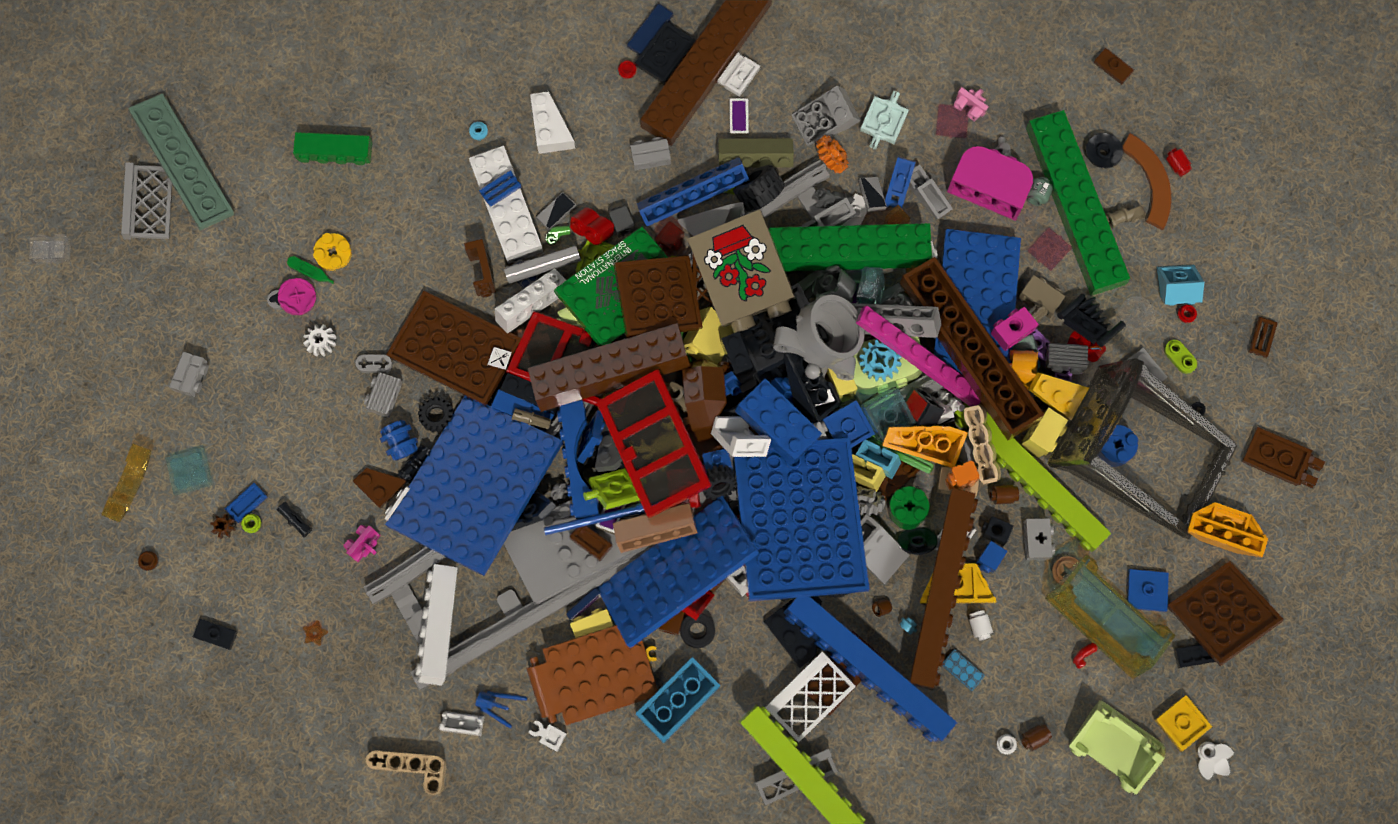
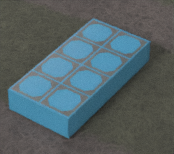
(963, 670)

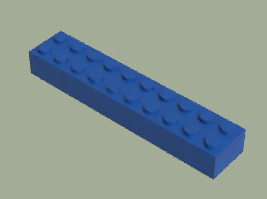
(871, 668)

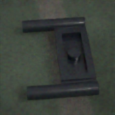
(1085, 325)

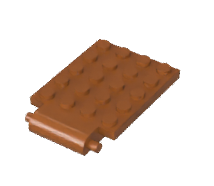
(590, 676)

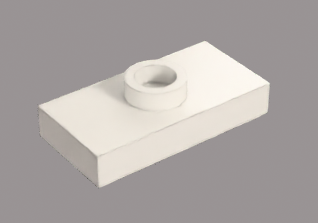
(860, 209)

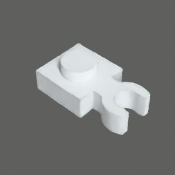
(551, 736)

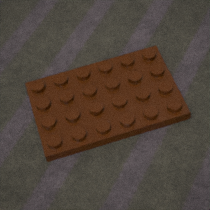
(452, 347)

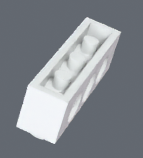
(531, 299)

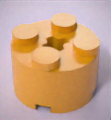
(1024, 365)

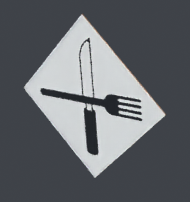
(499, 358)

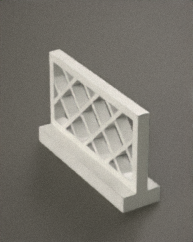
(795, 687)

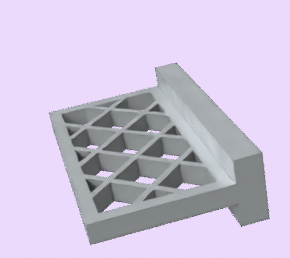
(130, 199)

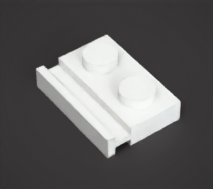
(738, 74)

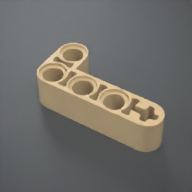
(406, 766)

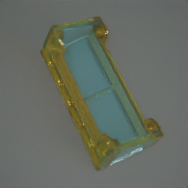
(1109, 619)

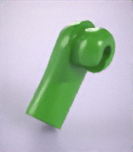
(556, 232)

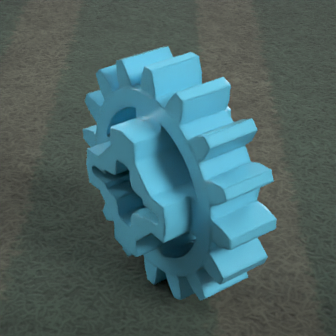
(873, 365)

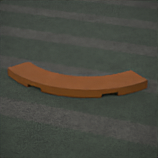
(1157, 179)

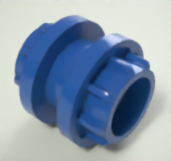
(398, 440)

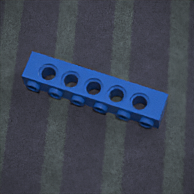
(692, 191)

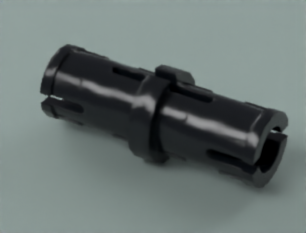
(294, 519)

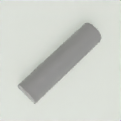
(542, 264)

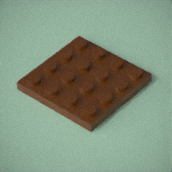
(657, 295)
(1225, 613)

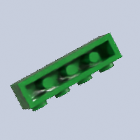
(332, 148)

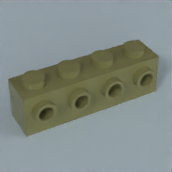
(757, 152)

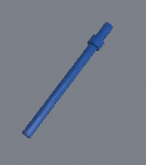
(638, 509)

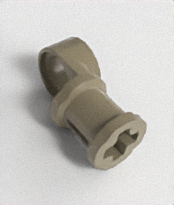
(1124, 215)

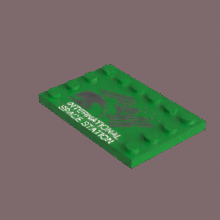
(593, 291)

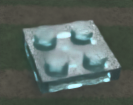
(189, 471)

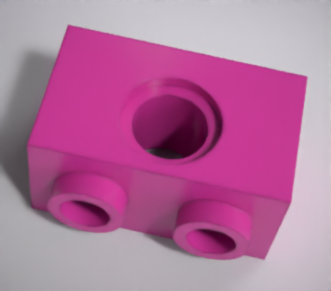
(1006, 336)

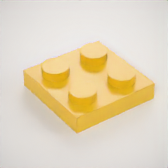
(1183, 723)

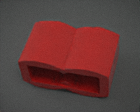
(592, 226)

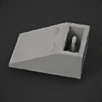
(826, 115)
(881, 550)

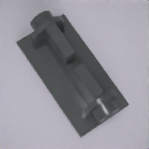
(828, 199)

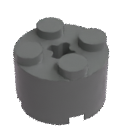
(834, 282)

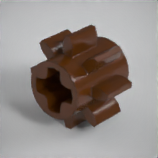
(217, 526)

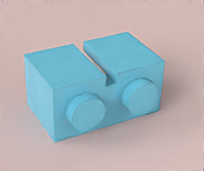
(871, 452)

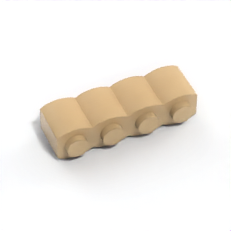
(984, 450)

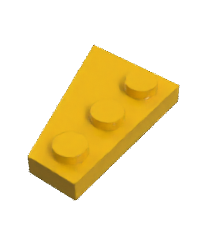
(1058, 394)

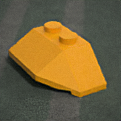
(1228, 530)

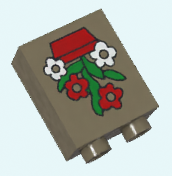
(742, 271)

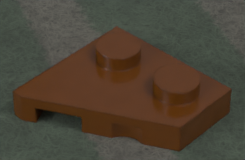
(378, 485)

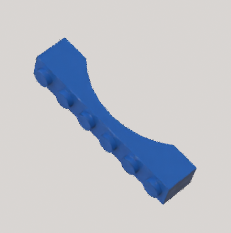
(574, 422)

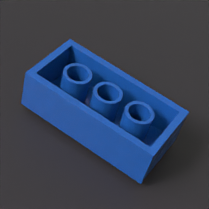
(775, 416)

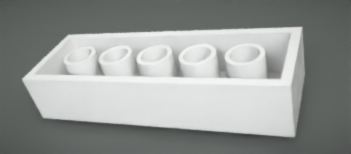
(510, 214)

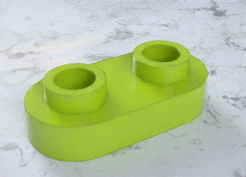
(1178, 358)

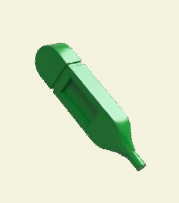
(308, 270)

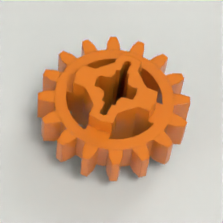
(832, 154)

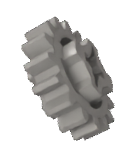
(870, 501)

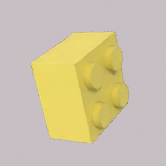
(1042, 436)

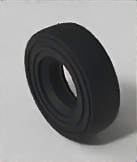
(697, 642)

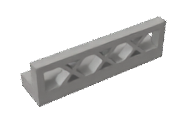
(769, 781)

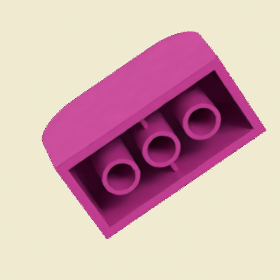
(992, 181)

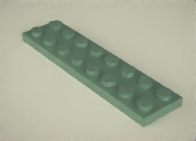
(181, 162)

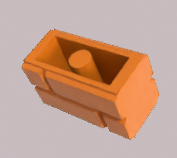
(962, 476)

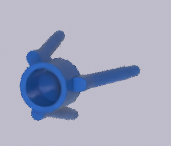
(487, 701)

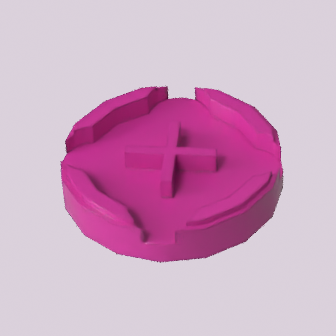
(296, 296)

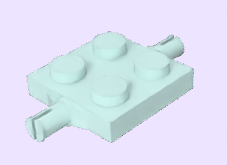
(884, 120)

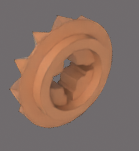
(1058, 567)

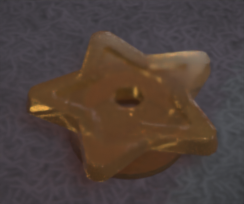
(309, 630)

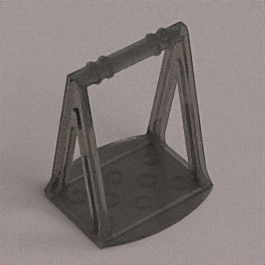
(1097, 418)

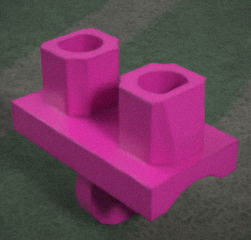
(363, 544)

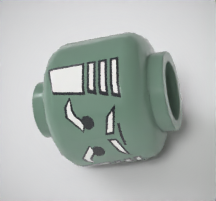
(1040, 191)

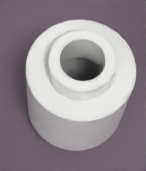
(980, 625)

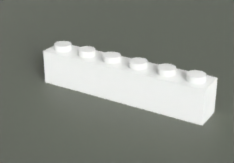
(437, 625)

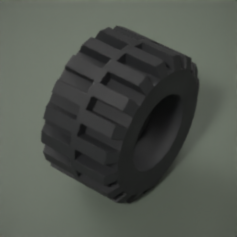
(761, 189)

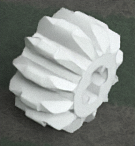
(311, 340)

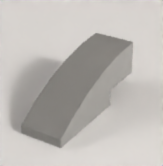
(928, 193)
(833, 216)

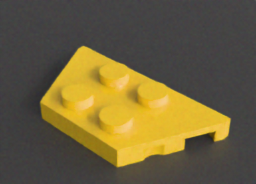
(972, 587)

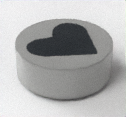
(273, 300)

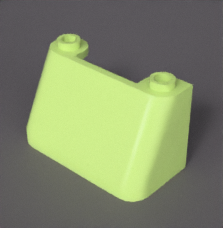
(1119, 746)

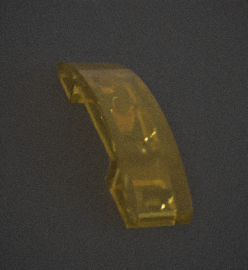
(129, 483)

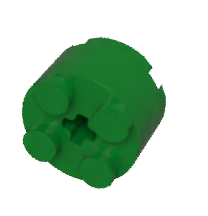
(899, 513)

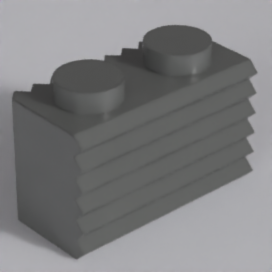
(1066, 357)

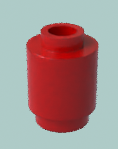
(1179, 162)

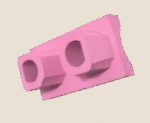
(972, 100)

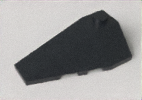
(810, 396)

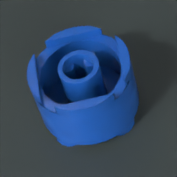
(1127, 447)

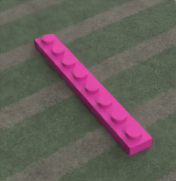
(916, 355)

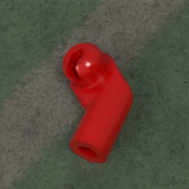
(1082, 653)

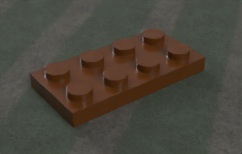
(827, 685)

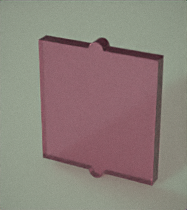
(952, 121)
(1049, 249)

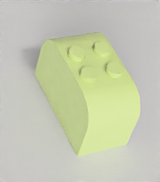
(906, 374)

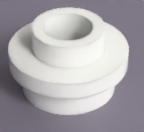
(1013, 744)

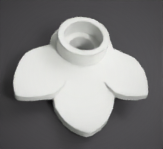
(1216, 761)

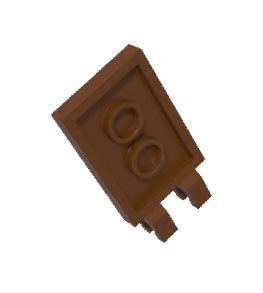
(1282, 458)

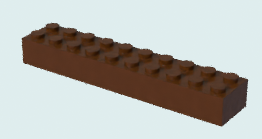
(702, 67)
(973, 350)
(942, 589)

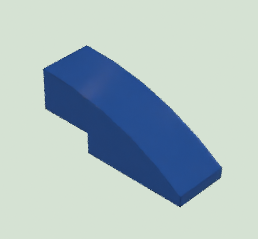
(507, 403)

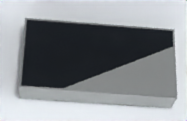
(872, 194)
(556, 211)

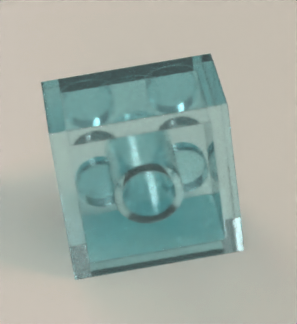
(887, 411)

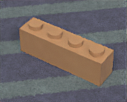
(646, 531)

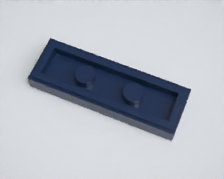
(649, 29)

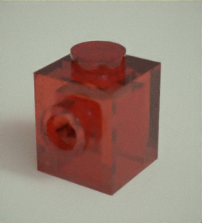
(670, 238)

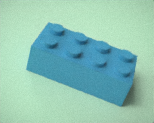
(678, 700)

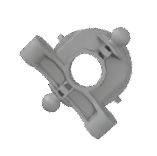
(844, 335)

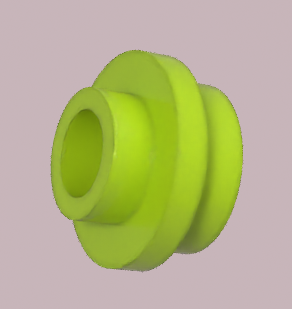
(245, 521)

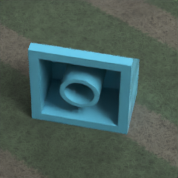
(1180, 284)

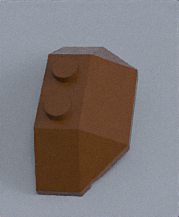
(704, 393)

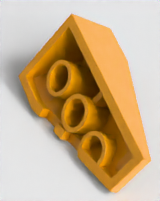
(930, 443)

